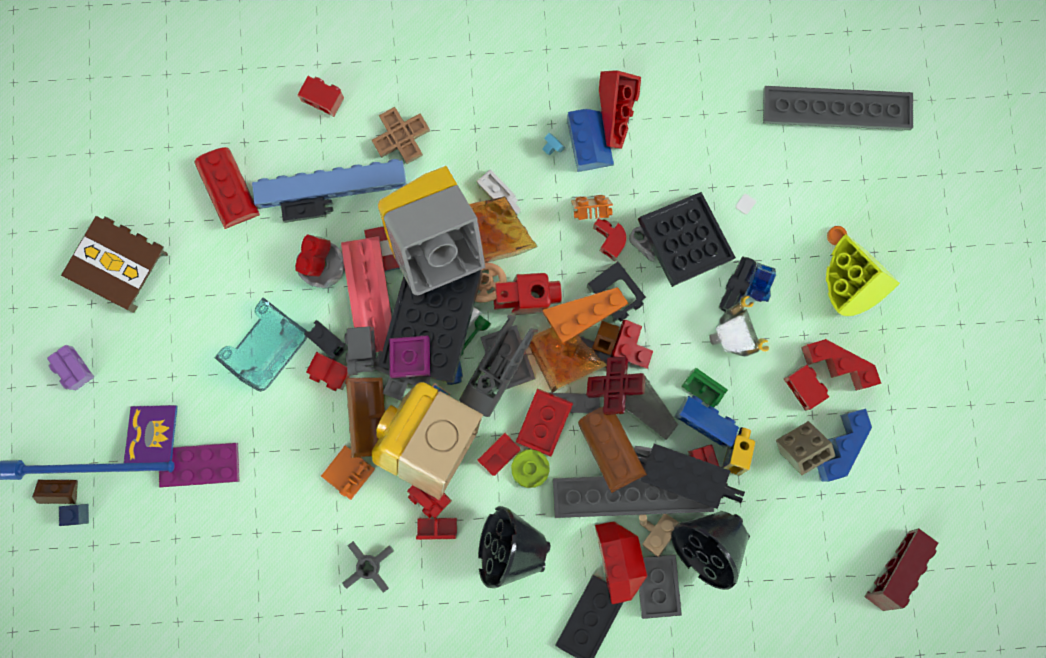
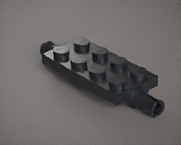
(687, 476)

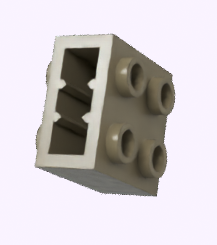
(805, 448)

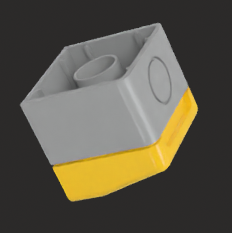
(432, 231)

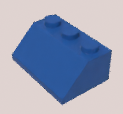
(589, 140)
(707, 421)

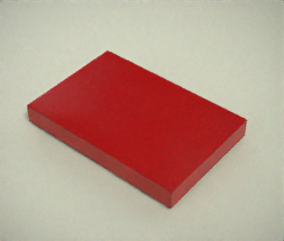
(544, 422)

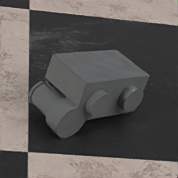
(360, 350)

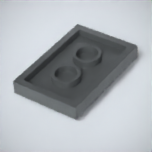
(511, 343)
(660, 590)

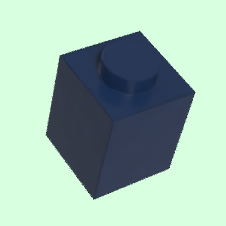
(73, 515)

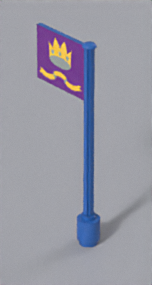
(146, 449)

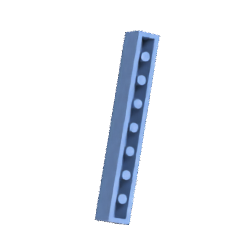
(330, 184)

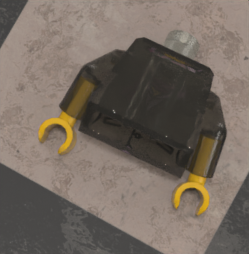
(737, 331)

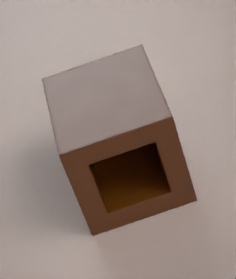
(606, 337)

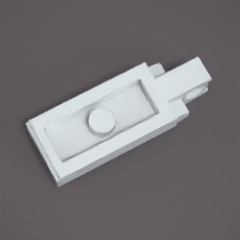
(496, 188)

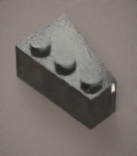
(651, 412)

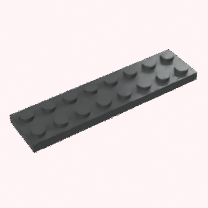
(838, 108)
(593, 498)

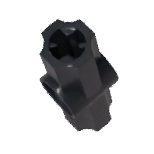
(738, 283)

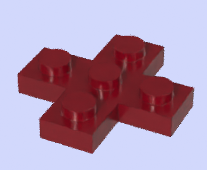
(615, 385)

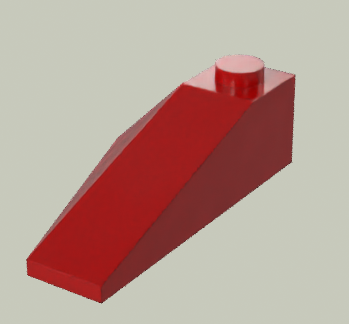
(617, 96)

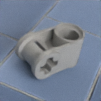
(643, 245)

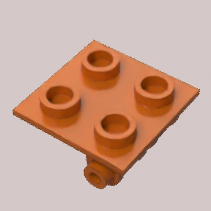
(582, 203)
(347, 473)

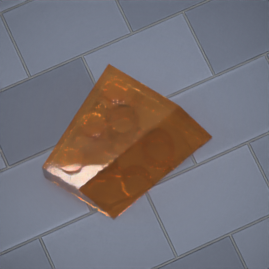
(501, 230)
(563, 362)

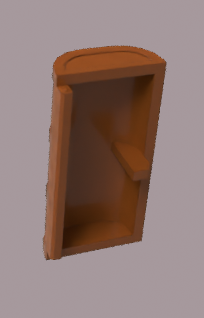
(365, 411)
(611, 449)

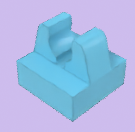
(552, 145)

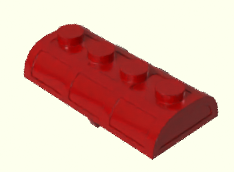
(226, 187)

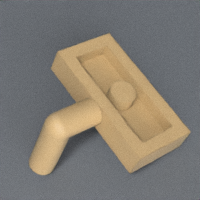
(659, 534)

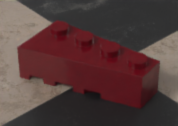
(903, 571)

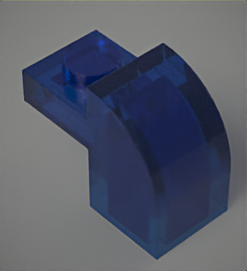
(761, 282)

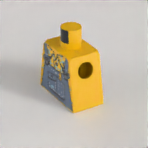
(739, 456)

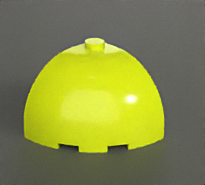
(856, 278)

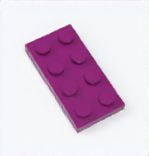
(202, 465)

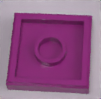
(409, 357)

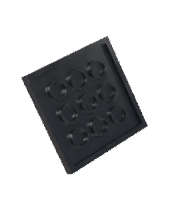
(686, 239)

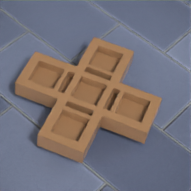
(400, 135)

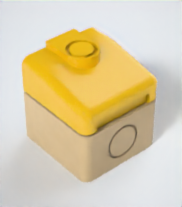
(425, 438)

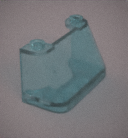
(264, 348)

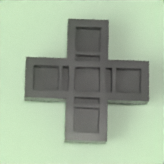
(397, 386)

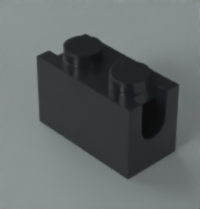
(326, 340)

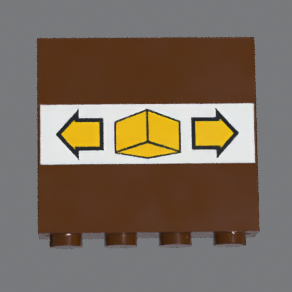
(113, 262)

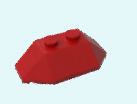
(621, 561)

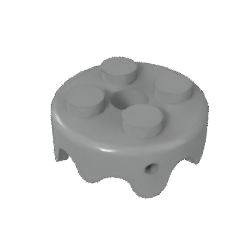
(332, 272)

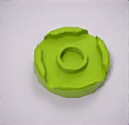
(530, 468)

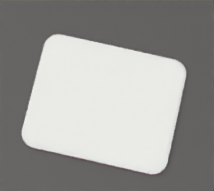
(745, 204)

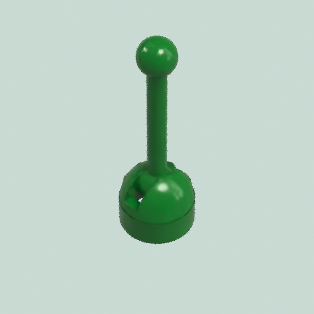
(481, 324)

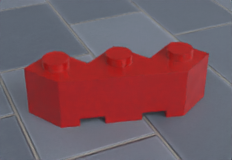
(841, 361)

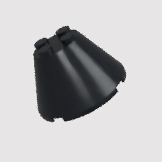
(712, 547)
(510, 549)

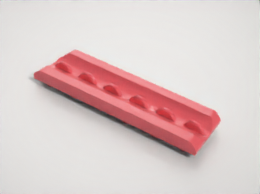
(367, 286)

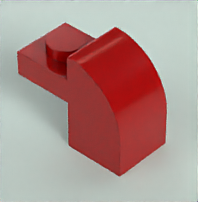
(615, 238)

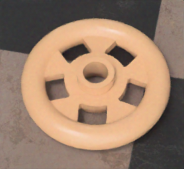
(494, 270)

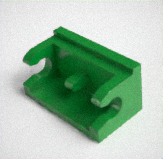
(704, 387)

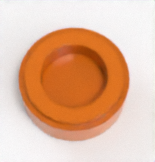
(835, 234)

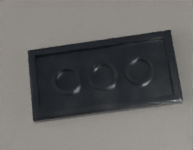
(589, 621)

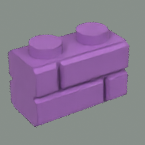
(70, 368)

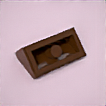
(56, 492)

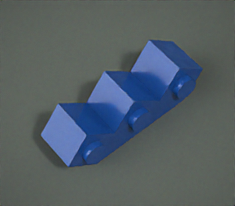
(846, 446)

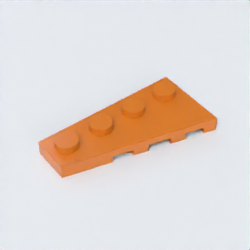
(579, 315)

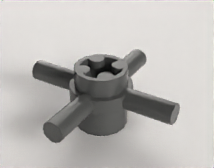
(374, 561)

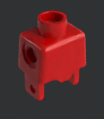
(518, 294)

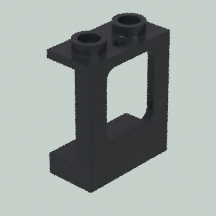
(609, 277)

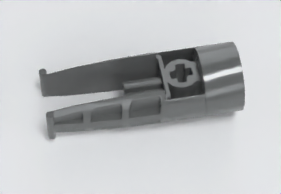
(480, 395)

